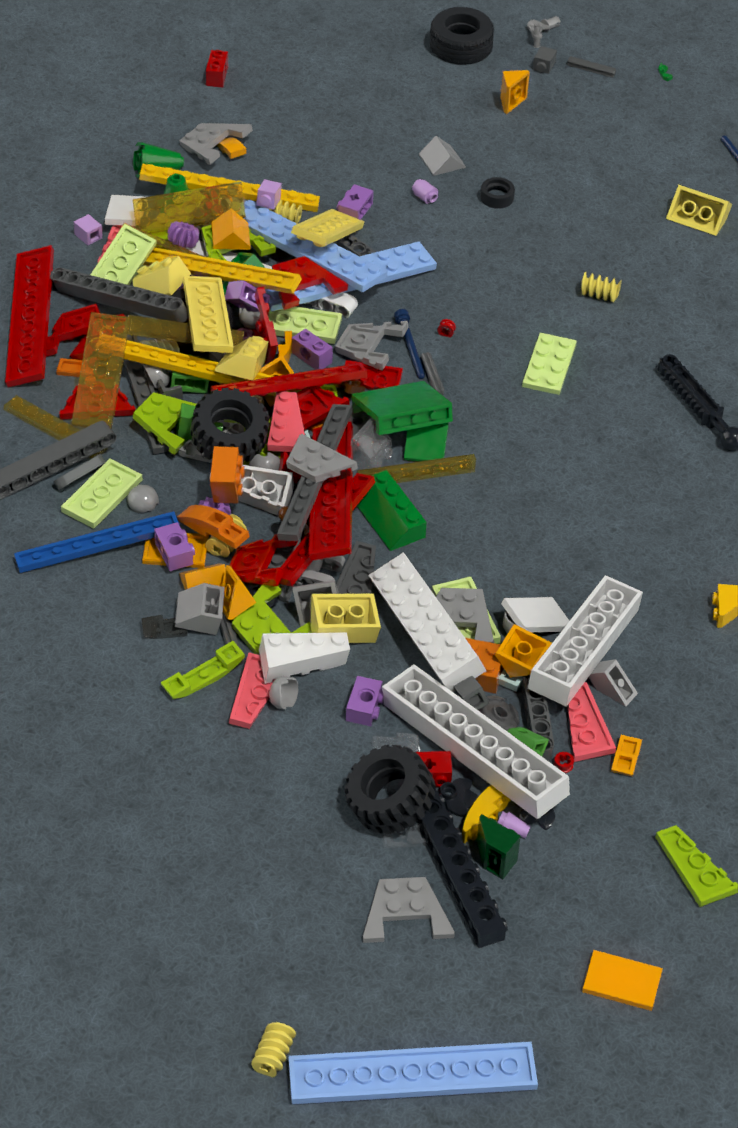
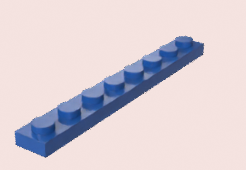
(92, 542)

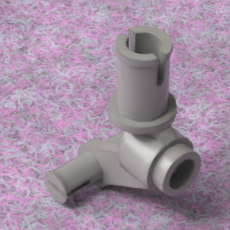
(536, 27)

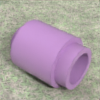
(425, 191)

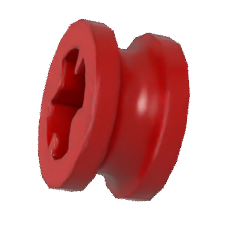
(448, 324)
(562, 756)

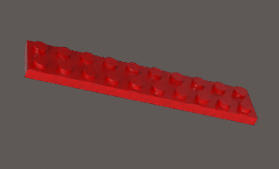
(30, 317)
(332, 511)

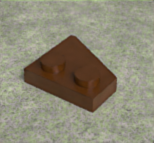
(351, 386)

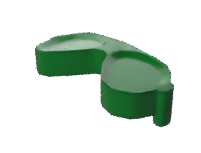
(662, 70)

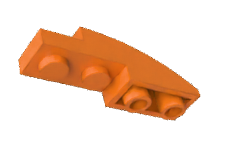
(213, 522)

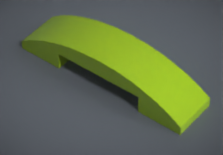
(207, 673)

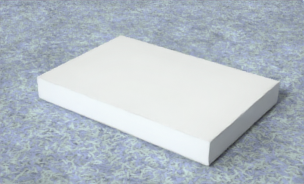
(121, 210)
(536, 614)

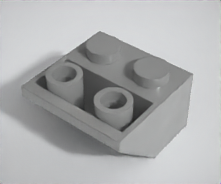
(200, 608)

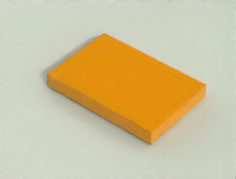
(153, 556)
(622, 980)

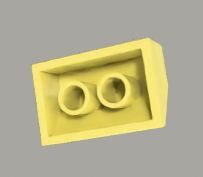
(698, 210)
(162, 276)
(246, 358)
(346, 613)

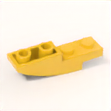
(489, 804)

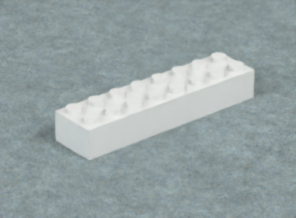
(426, 622)
(585, 640)

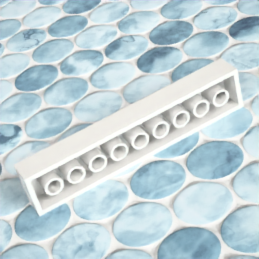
(476, 741)

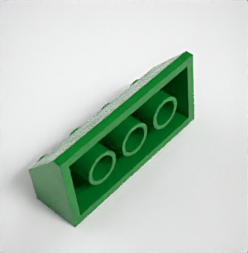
(392, 513)

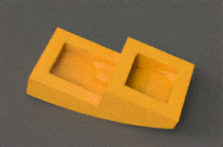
(232, 147)
(286, 348)
(626, 755)

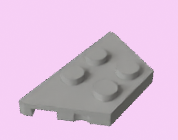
(317, 460)

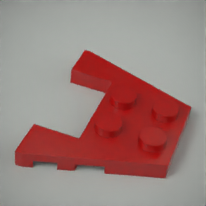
(311, 275)
(70, 326)
(264, 327)
(253, 559)

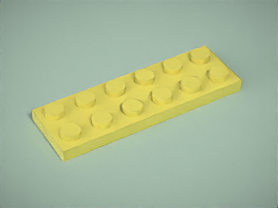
(327, 227)
(207, 314)

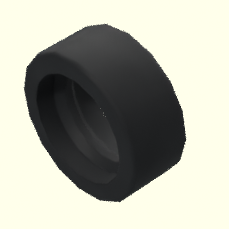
(497, 201)

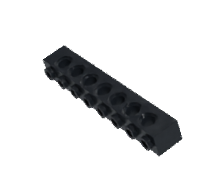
(443, 834)

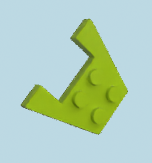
(256, 241)
(160, 415)
(261, 620)

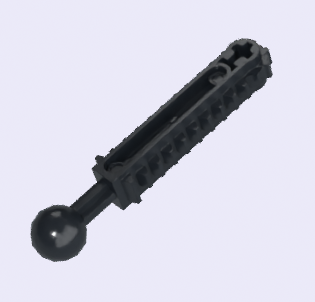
(698, 399)

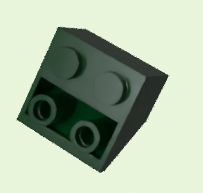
(497, 846)

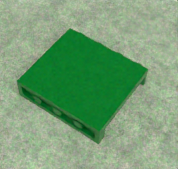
(403, 407)

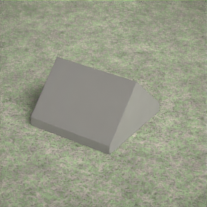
(440, 157)
(303, 597)

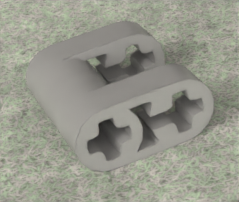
(312, 572)

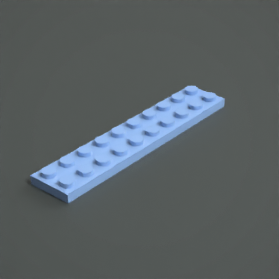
(335, 259)
(398, 261)
(412, 1072)

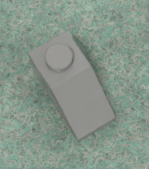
(613, 682)

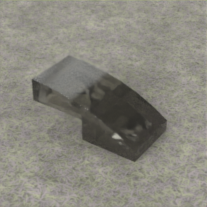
(158, 628)

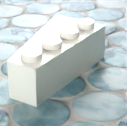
(266, 488)
(301, 652)

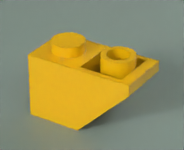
(726, 604)

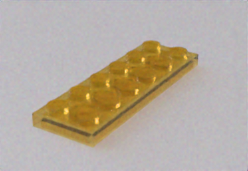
(190, 206)
(101, 369)

